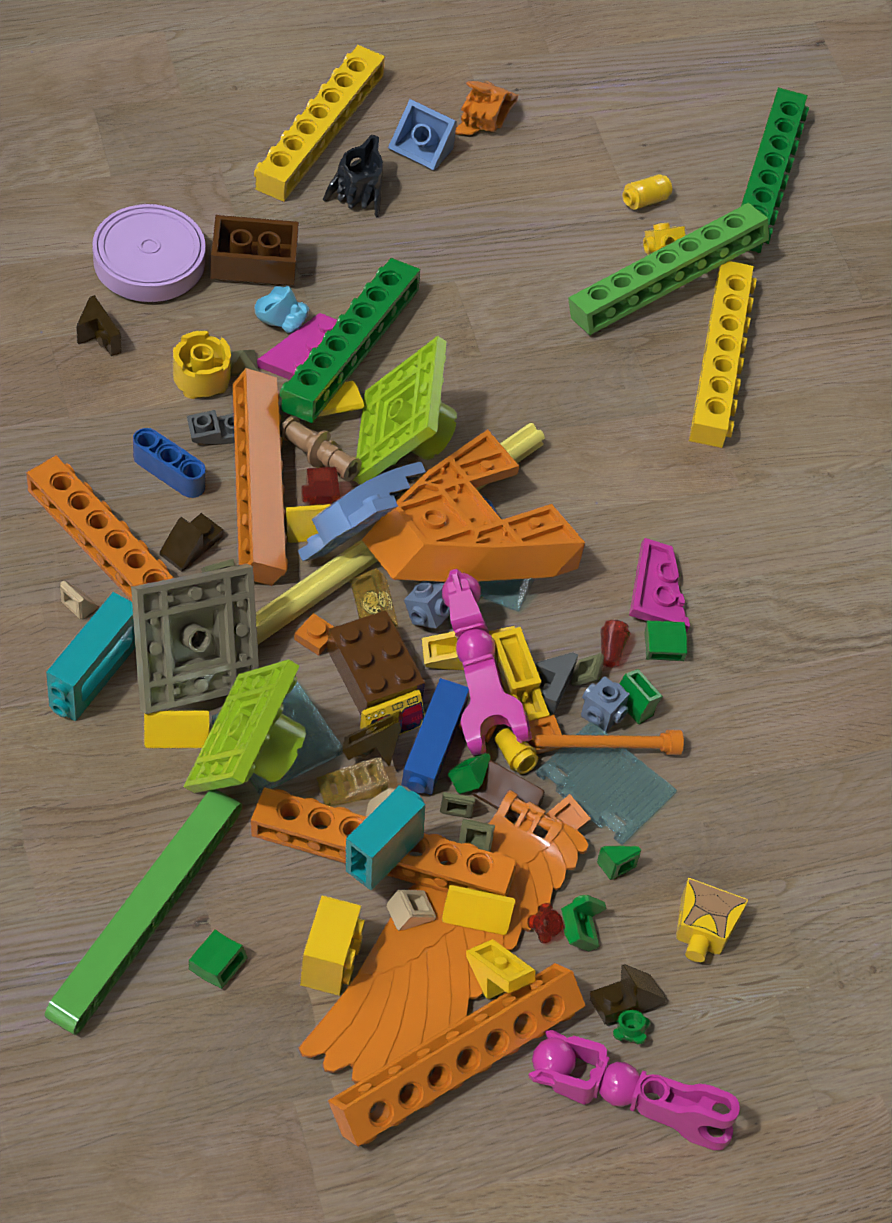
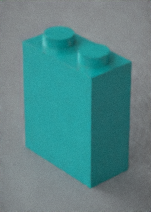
(385, 837)

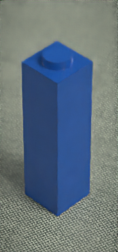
(435, 737)

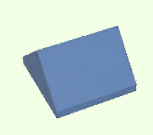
(424, 135)

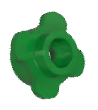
(631, 1027)

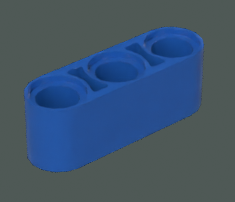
(169, 462)

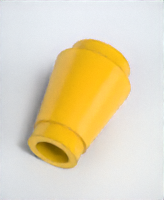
(519, 756)

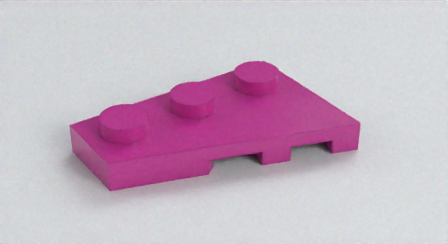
(295, 349)
(656, 585)

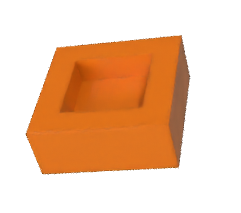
(313, 634)
(544, 726)
(570, 813)

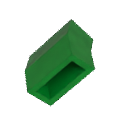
(665, 640)
(642, 696)
(217, 959)

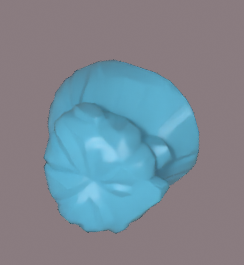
(281, 309)

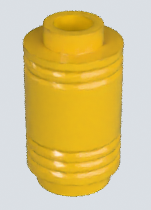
(647, 191)

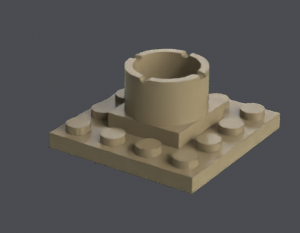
(194, 636)

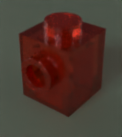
(320, 486)

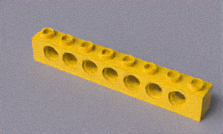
(319, 123)
(721, 355)

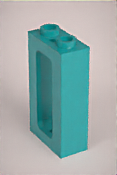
(91, 658)

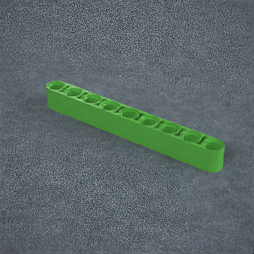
(142, 912)

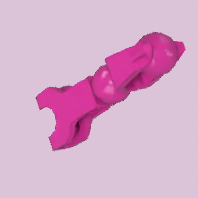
(476, 651)
(680, 1105)

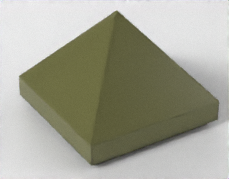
(241, 360)
(588, 670)
(477, 833)

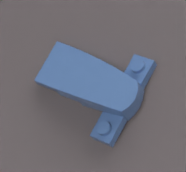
(358, 510)

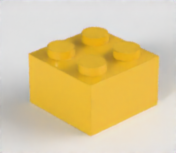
(332, 946)

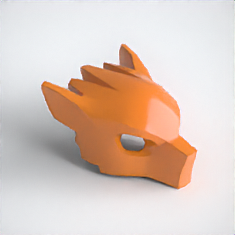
(485, 108)

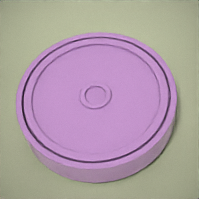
(149, 252)

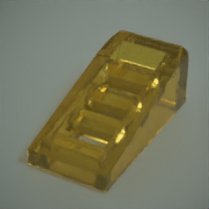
(362, 770)

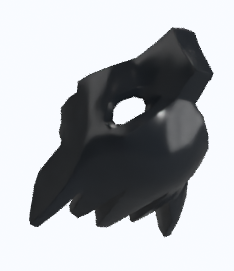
(361, 178)

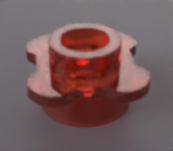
(553, 920)

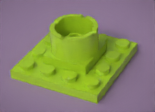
(406, 413)
(250, 732)

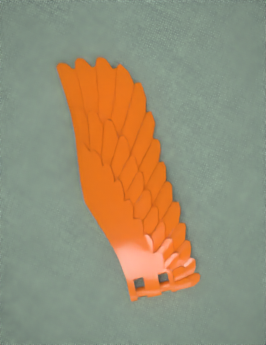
(420, 975)

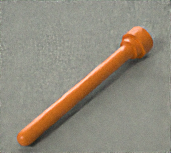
(669, 742)

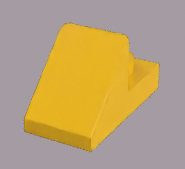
(498, 969)

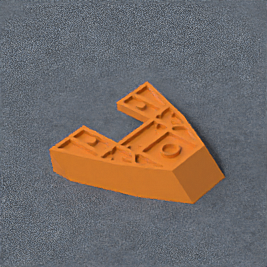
(450, 525)

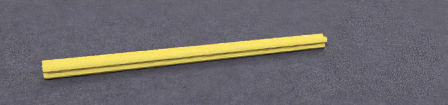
(356, 559)

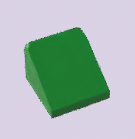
(469, 773)
(618, 859)

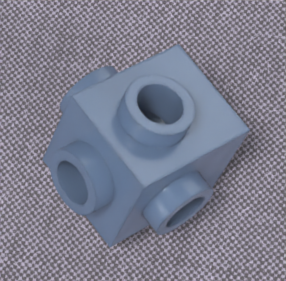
(426, 604)
(605, 704)

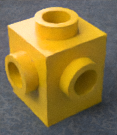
(661, 236)

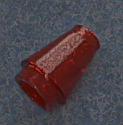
(614, 641)

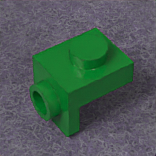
(579, 921)

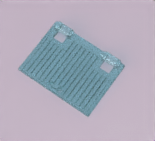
(608, 785)

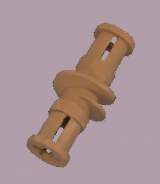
(320, 448)

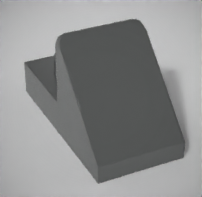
(555, 677)

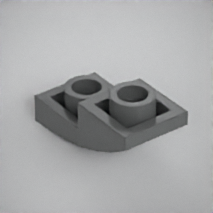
(210, 429)

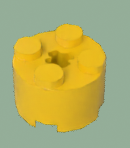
(201, 365)

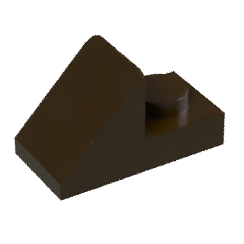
(97, 324)
(190, 541)
(380, 734)
(634, 992)

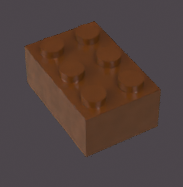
(254, 250)
(373, 660)

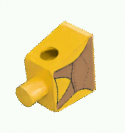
(707, 918)

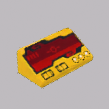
(410, 706)

